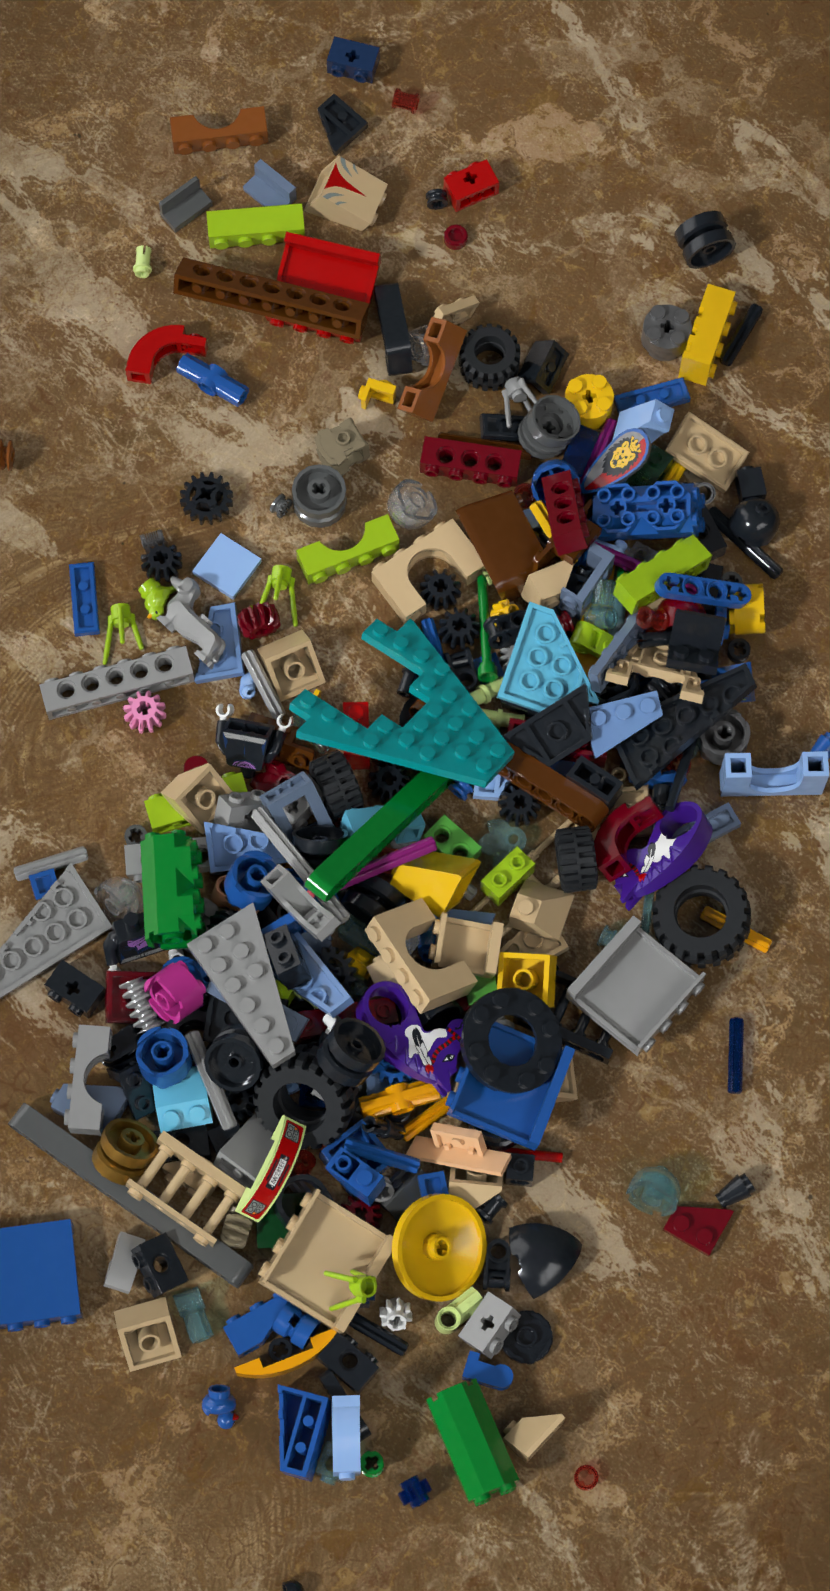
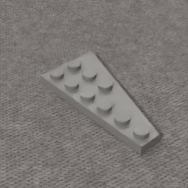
(51, 931)
(240, 969)

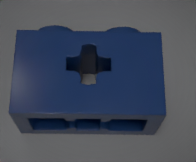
(353, 60)

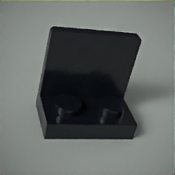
(695, 642)
(136, 1089)

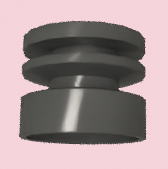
(549, 427)

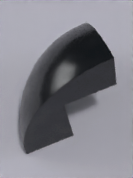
(543, 1254)

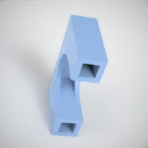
(802, 778)

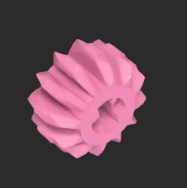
(154, 709)

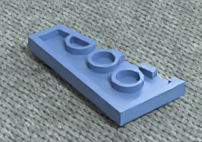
(323, 988)

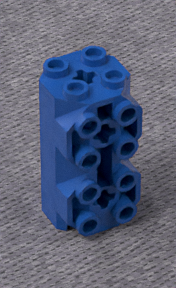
(649, 511)

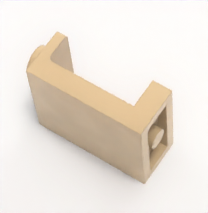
(467, 941)

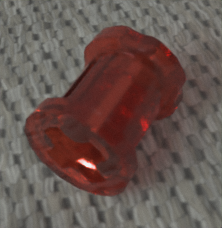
(405, 101)
(657, 619)

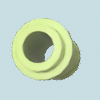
(142, 267)

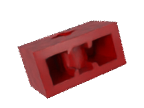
(471, 185)

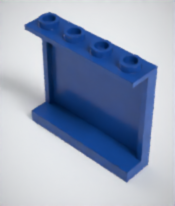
(511, 1116)
(38, 1275)

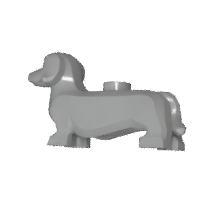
(195, 628)

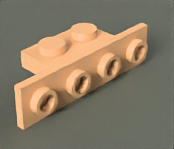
(459, 1149)

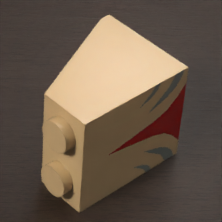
(347, 195)

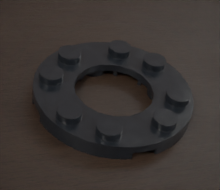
(476, 1047)

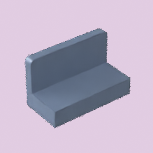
(269, 187)

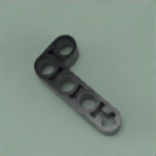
(393, 329)

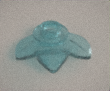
(497, 841)

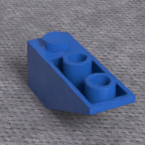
(255, 1327)

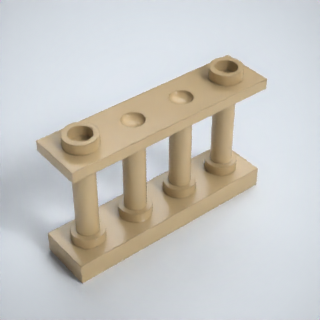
(189, 1163)

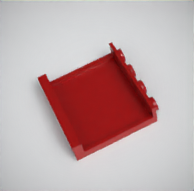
(327, 269)

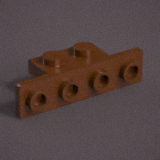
(543, 557)
(291, 753)

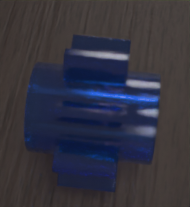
(414, 1492)

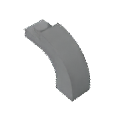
(300, 903)

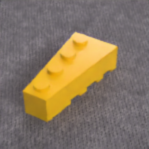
(706, 335)

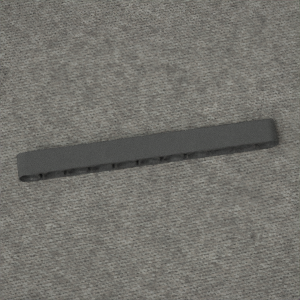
(78, 1159)

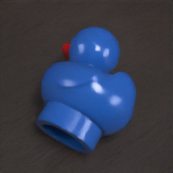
(220, 1403)

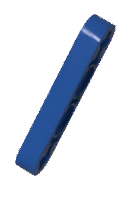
(703, 595)

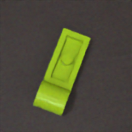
(589, 639)

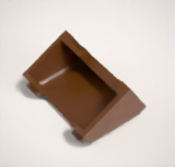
(502, 540)

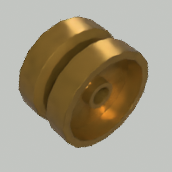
(124, 1151)

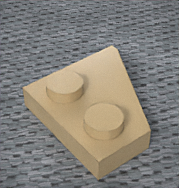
(457, 311)

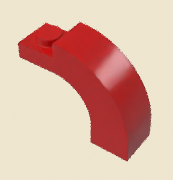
(157, 345)

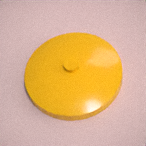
(439, 1247)

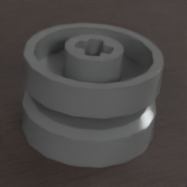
(319, 496)

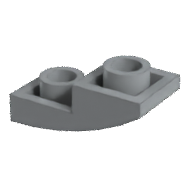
(121, 1267)

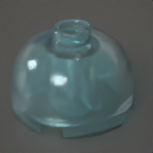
(654, 1190)

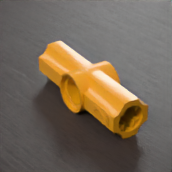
(398, 1099)

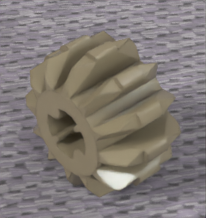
(236, 1229)

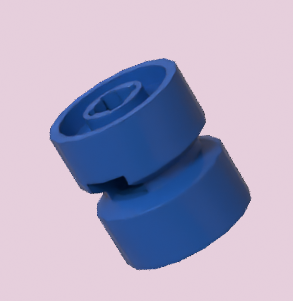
(305, 1327)

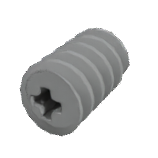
(139, 1002)

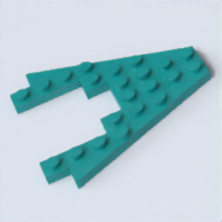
(443, 738)

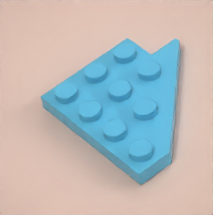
(542, 663)

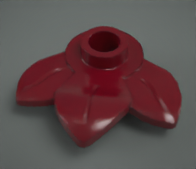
(275, 775)

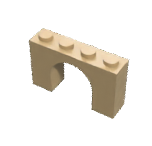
(445, 543)
(424, 986)

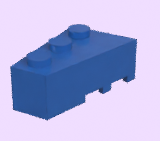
(302, 1430)

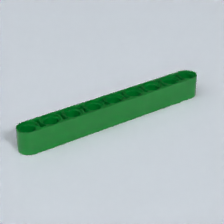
(375, 834)

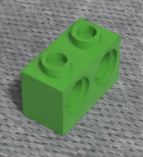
(457, 839)

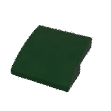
(270, 1228)

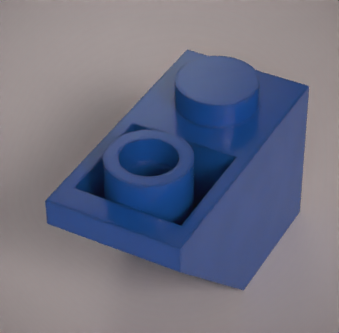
(356, 1176)

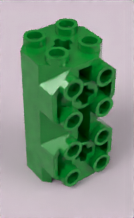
(171, 889)
(473, 1442)

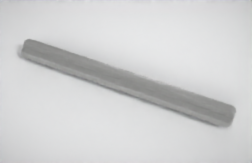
(295, 859)

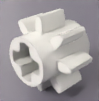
(395, 1314)

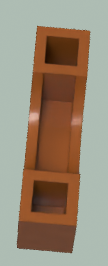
(246, 130)
(444, 344)

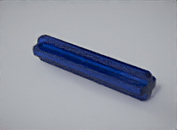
(735, 1056)

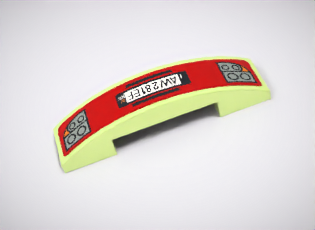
(274, 1171)

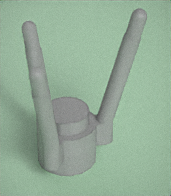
(516, 390)

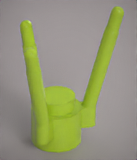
(279, 580)
(120, 618)
(360, 1285)

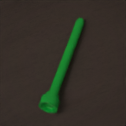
(487, 670)

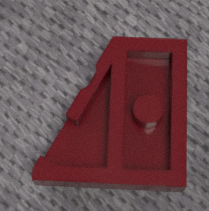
(698, 1226)

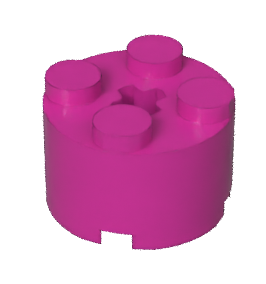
(175, 992)

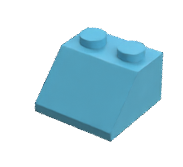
(183, 1104)

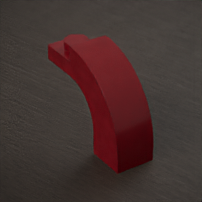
(617, 833)

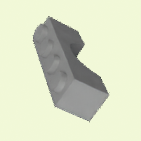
(92, 1047)

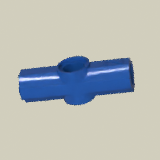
(212, 380)

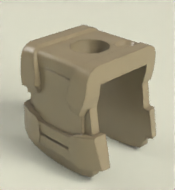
(341, 446)

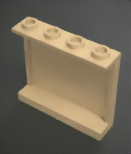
(320, 1241)

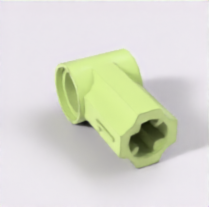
(460, 1309)

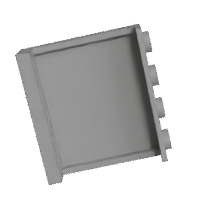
(634, 988)

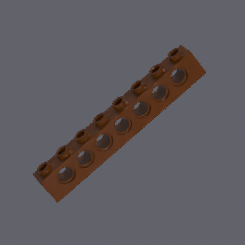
(271, 298)

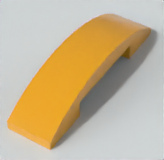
(255, 1370)

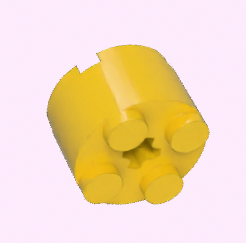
(596, 391)
(750, 617)

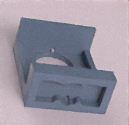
(601, 563)
(288, 792)

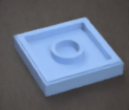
(227, 566)

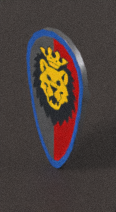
(618, 460)

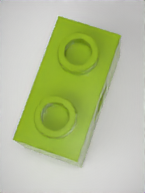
(507, 876)

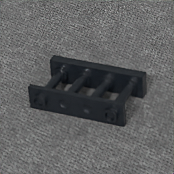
(576, 1037)

